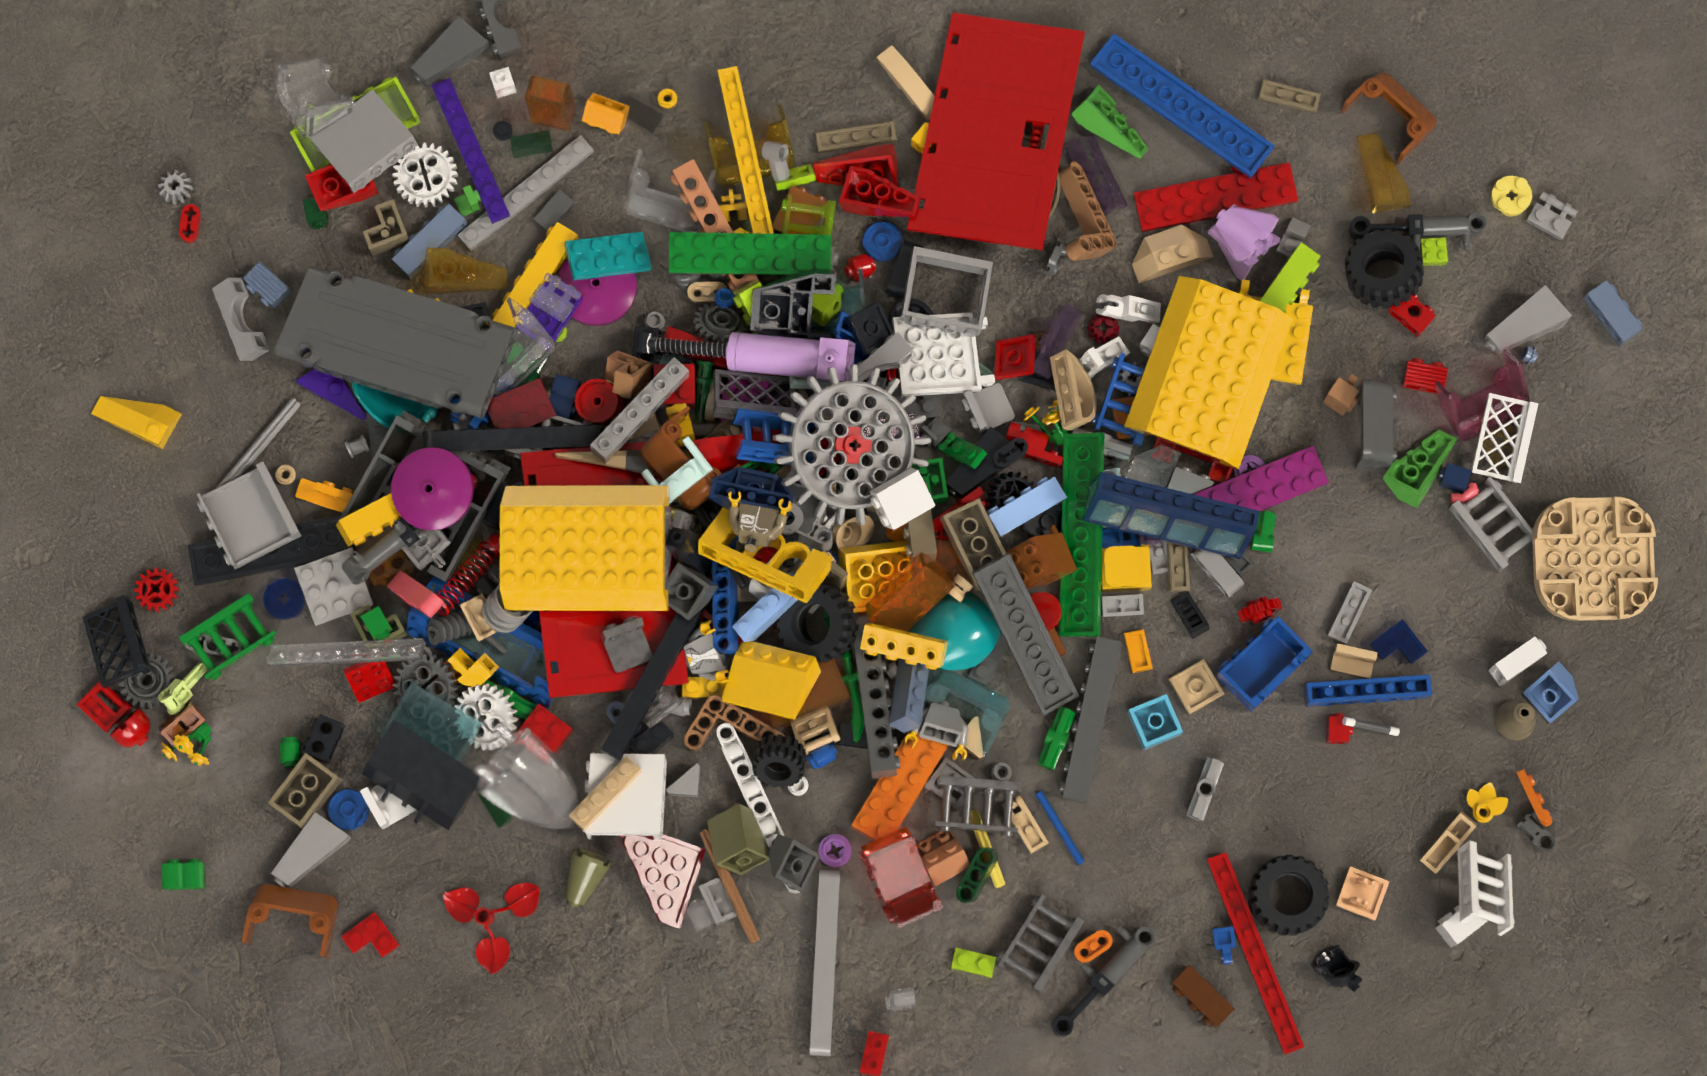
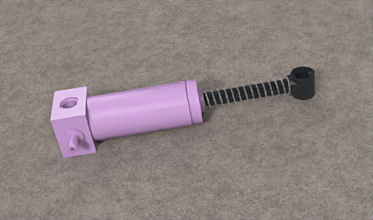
(764, 353)

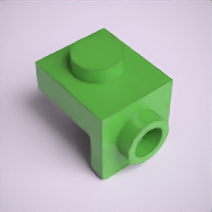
(468, 201)

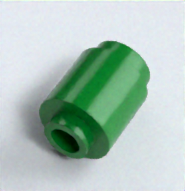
(289, 752)

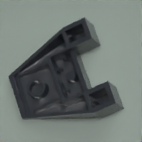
(786, 305)

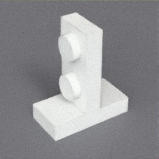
(1102, 357)

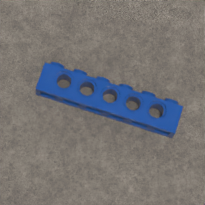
(1367, 690)

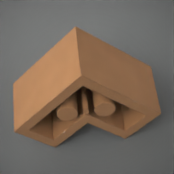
(627, 373)

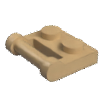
(813, 726)

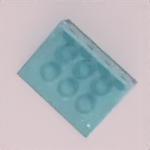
(436, 722)

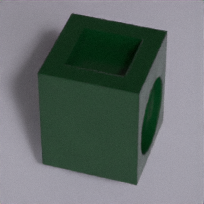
(314, 217)

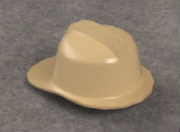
(852, 534)

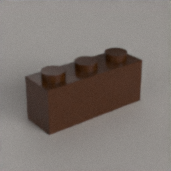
(1201, 997)

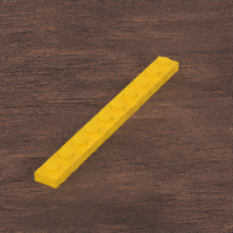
(745, 151)

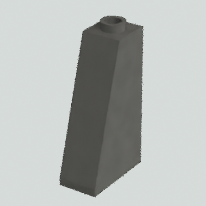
(450, 51)

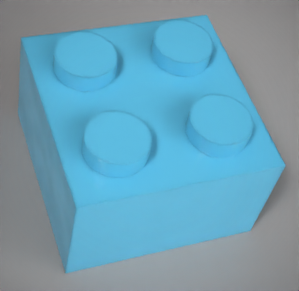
(1154, 722)

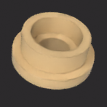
(282, 469)

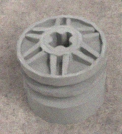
(498, 617)

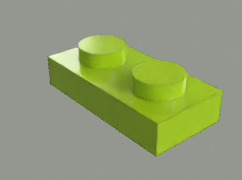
(798, 176)
(973, 962)

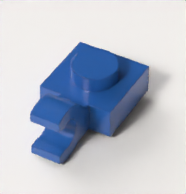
(1224, 940)

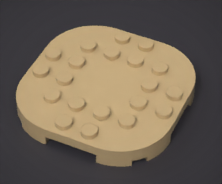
(1594, 559)

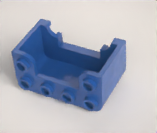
(1263, 663)

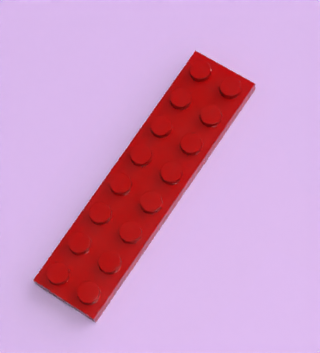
(1207, 197)

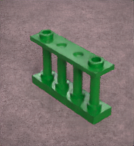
(227, 617)

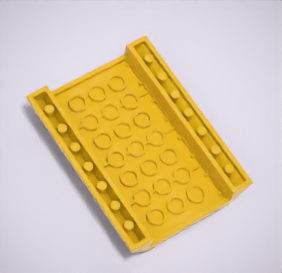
(1209, 370)
(583, 548)

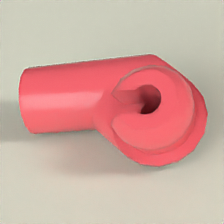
(1471, 491)

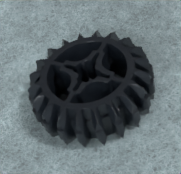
(1012, 490)

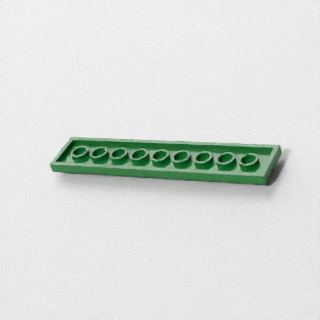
(1081, 589)

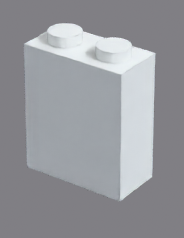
(902, 499)
(1518, 661)

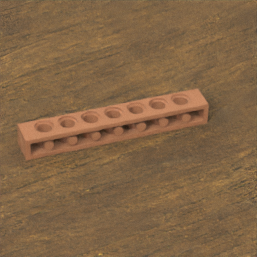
(710, 206)

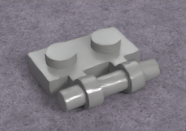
(1549, 221)

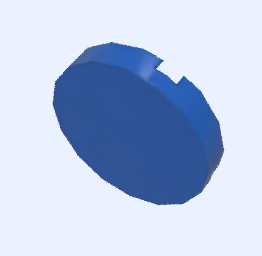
(882, 241)
(348, 810)

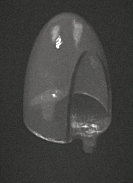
(528, 780)

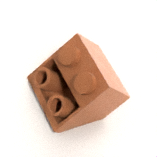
(942, 857)

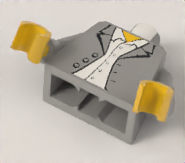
(703, 657)
(944, 726)

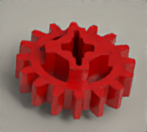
(150, 596)
(1260, 610)

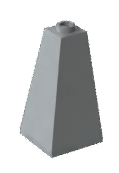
(1533, 319)

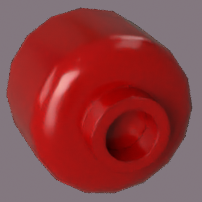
(860, 262)

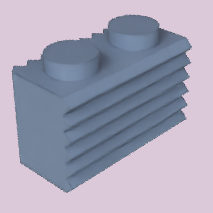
(266, 285)

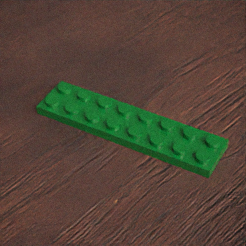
(747, 253)

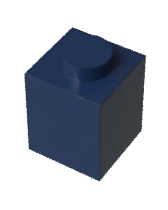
(1454, 477)

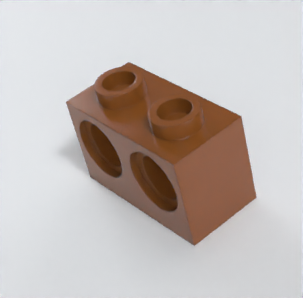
(182, 723)

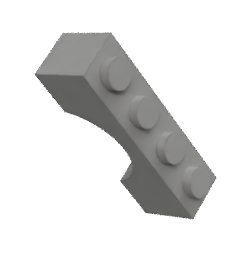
(231, 299)

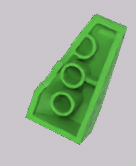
(1100, 117)
(1417, 470)

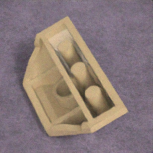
(1169, 252)

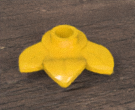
(1486, 800)

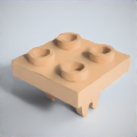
(1362, 893)

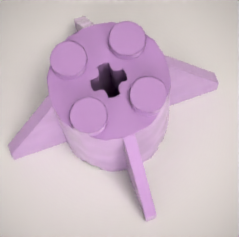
(1244, 236)

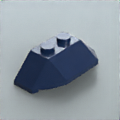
(755, 488)

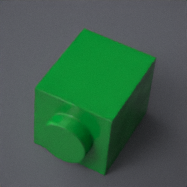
(377, 624)

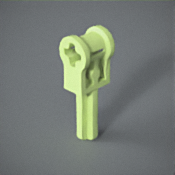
(179, 691)

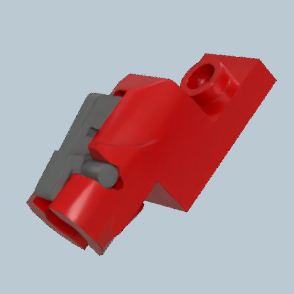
(1036, 443)

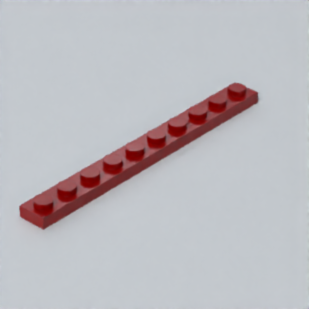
(1255, 953)

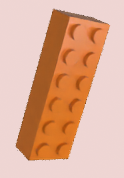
(896, 795)

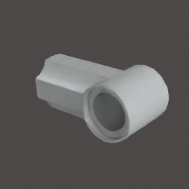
(776, 155)

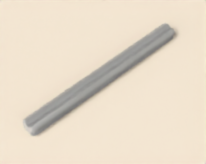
(262, 441)

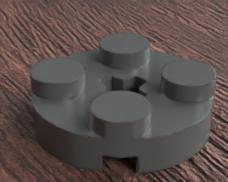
(1052, 260)

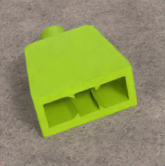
(826, 306)

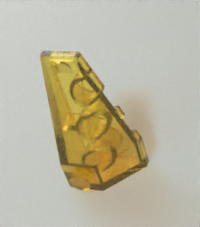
(1383, 180)
(456, 273)

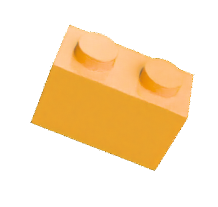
(605, 113)

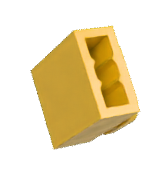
(1125, 569)

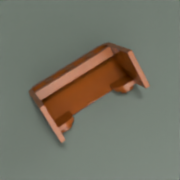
(1419, 119)
(666, 457)
(320, 906)

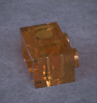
(389, 570)

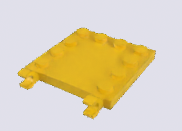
(1293, 353)

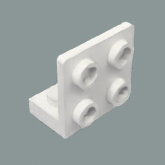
(387, 812)

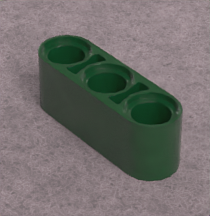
(968, 880)

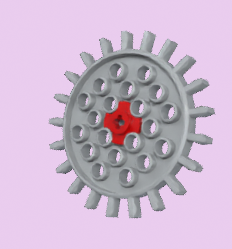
(802, 441)

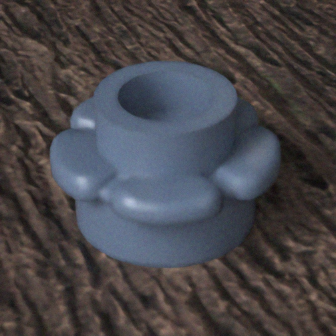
(1529, 354)

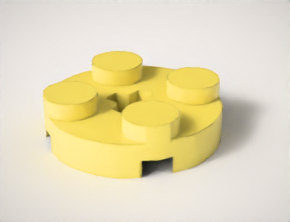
(1503, 203)

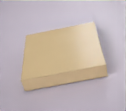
(1196, 686)

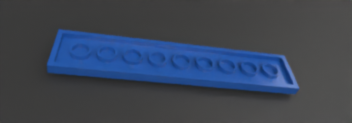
(1182, 106)

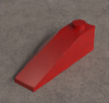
(876, 158)
(873, 196)
(722, 450)

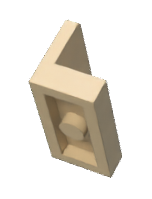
(1353, 661)

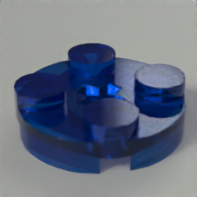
(289, 609)

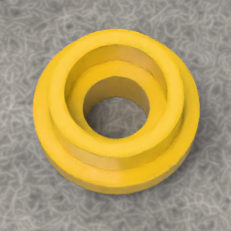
(667, 93)

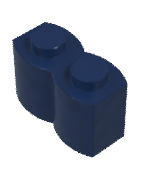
(563, 396)

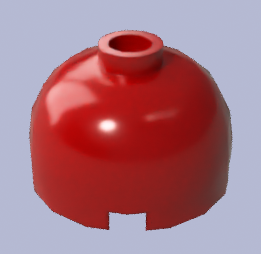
(132, 730)

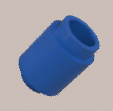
(822, 756)

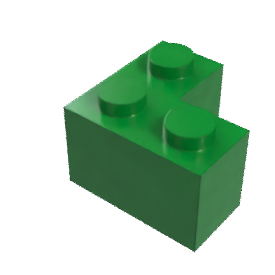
(935, 479)

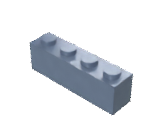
(434, 234)
(908, 696)

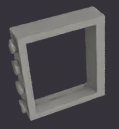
(954, 262)

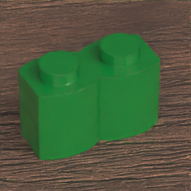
(184, 875)

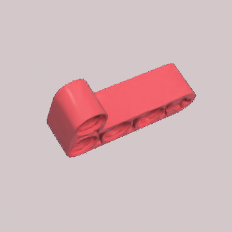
(415, 594)

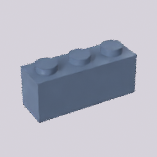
(1613, 313)

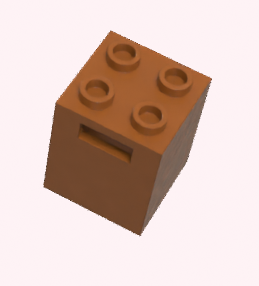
(1043, 559)

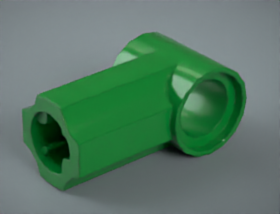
(1263, 536)

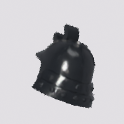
(1337, 968)

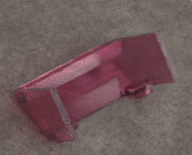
(1467, 414)

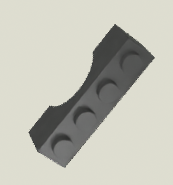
(506, 39)

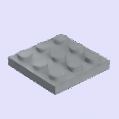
(329, 589)

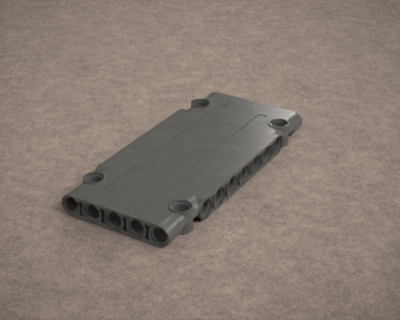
(396, 341)

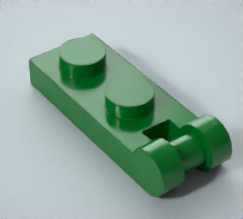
(962, 450)

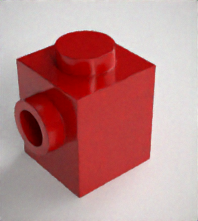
(1337, 732)

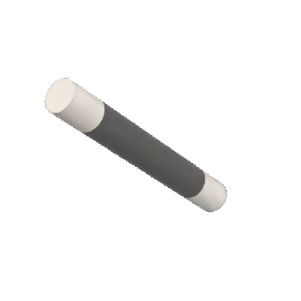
(1370, 726)

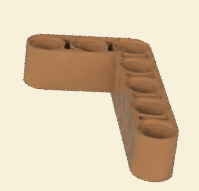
(1097, 233)
(721, 714)

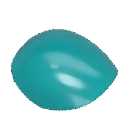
(386, 406)
(965, 626)

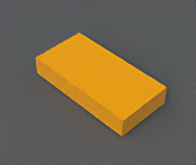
(1138, 651)

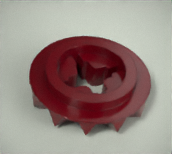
(1096, 334)

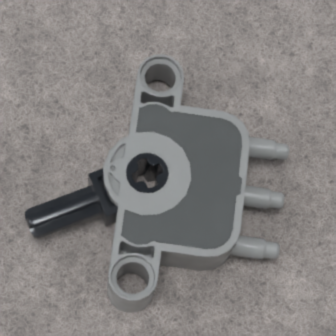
(803, 523)

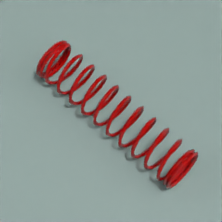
(489, 555)

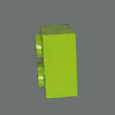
(1434, 251)

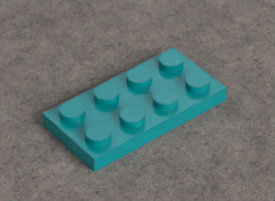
(607, 256)

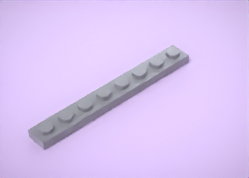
(528, 191)

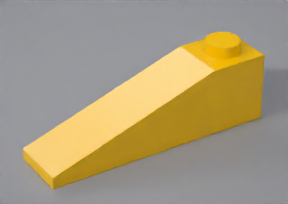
(142, 419)

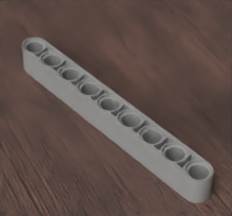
(824, 963)

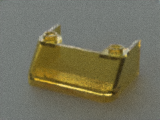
(725, 159)

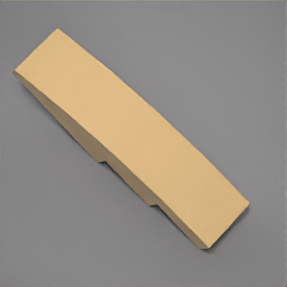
(907, 80)

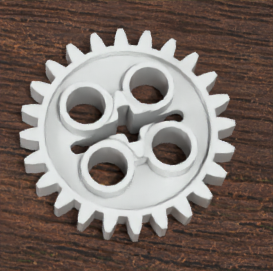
(407, 180)
(499, 709)

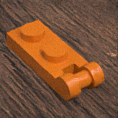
(1535, 798)

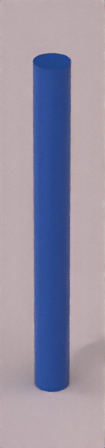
(1060, 828)

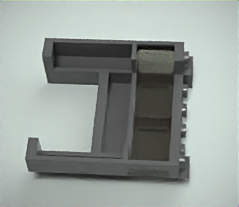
(400, 441)

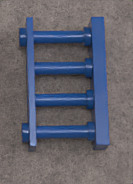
(1098, 420)
(766, 450)

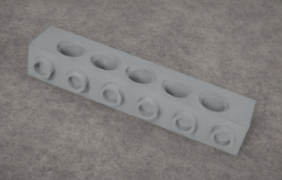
(639, 410)

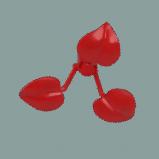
(462, 905)

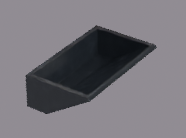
(421, 775)

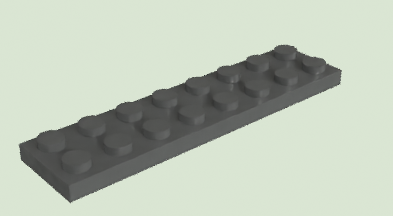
(1025, 634)

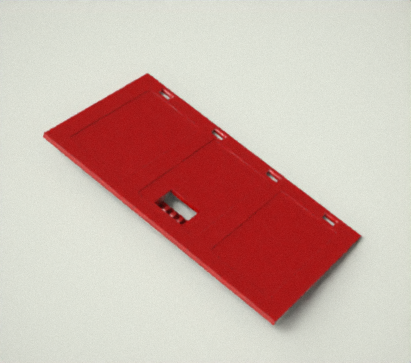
(981, 176)
(574, 636)

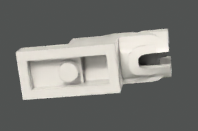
(1128, 308)

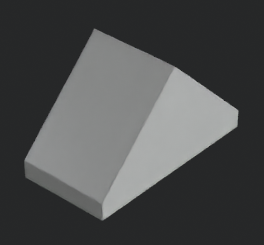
(687, 784)

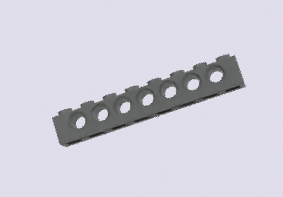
(880, 766)

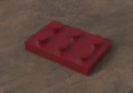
(521, 406)

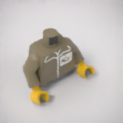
(756, 524)

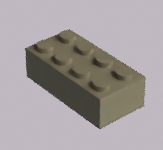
(972, 537)

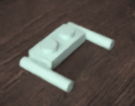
(685, 476)

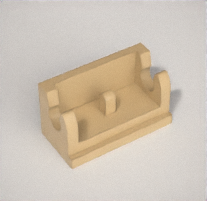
(473, 613)

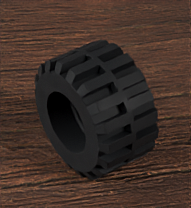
(779, 761)

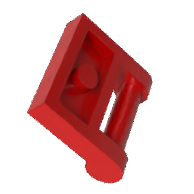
(100, 711)

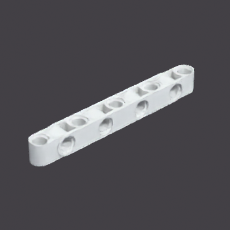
(750, 786)

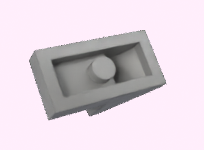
(1293, 237)

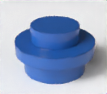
(724, 297)

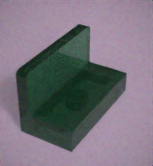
(531, 144)

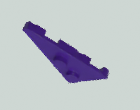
(333, 390)

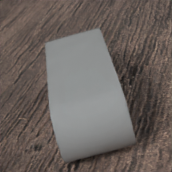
(1218, 571)

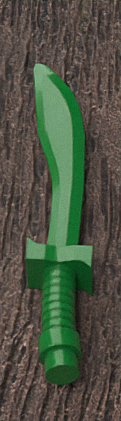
(851, 679)

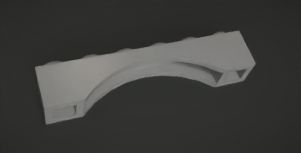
(891, 355)

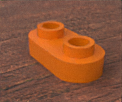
(1092, 946)

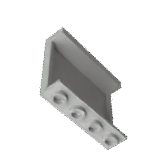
(364, 141)
(248, 517)

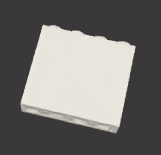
(640, 806)

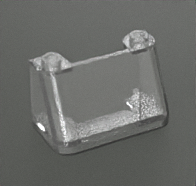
(309, 96)

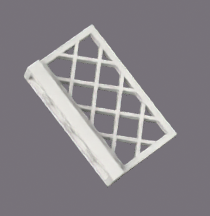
(1521, 443)

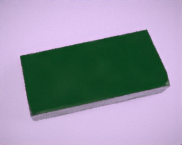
(499, 816)

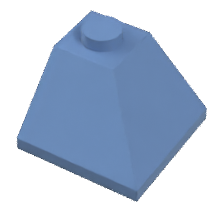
(1553, 692)

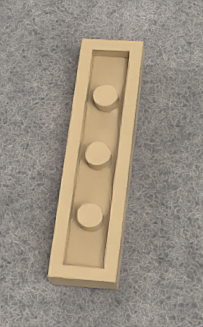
(605, 793)

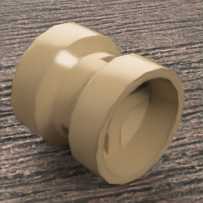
(956, 592)

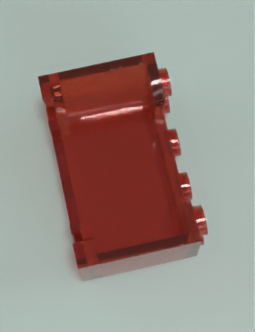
(900, 878)

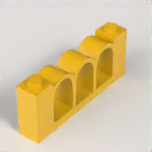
(800, 586)

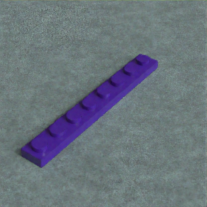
(470, 150)

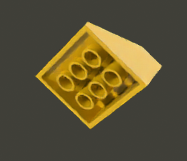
(871, 569)
(770, 679)

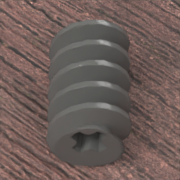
(448, 628)

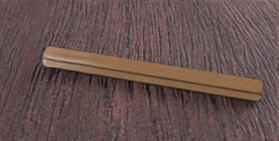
(733, 893)

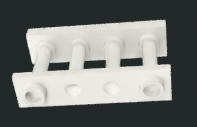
(1470, 894)

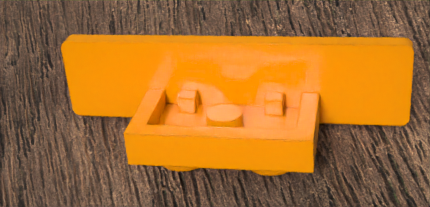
(324, 494)

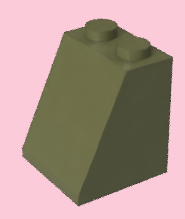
(737, 840)

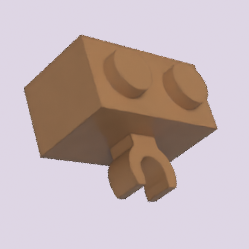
(1342, 395)

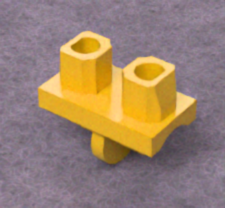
(741, 207)

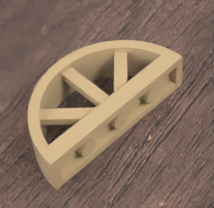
(1073, 390)

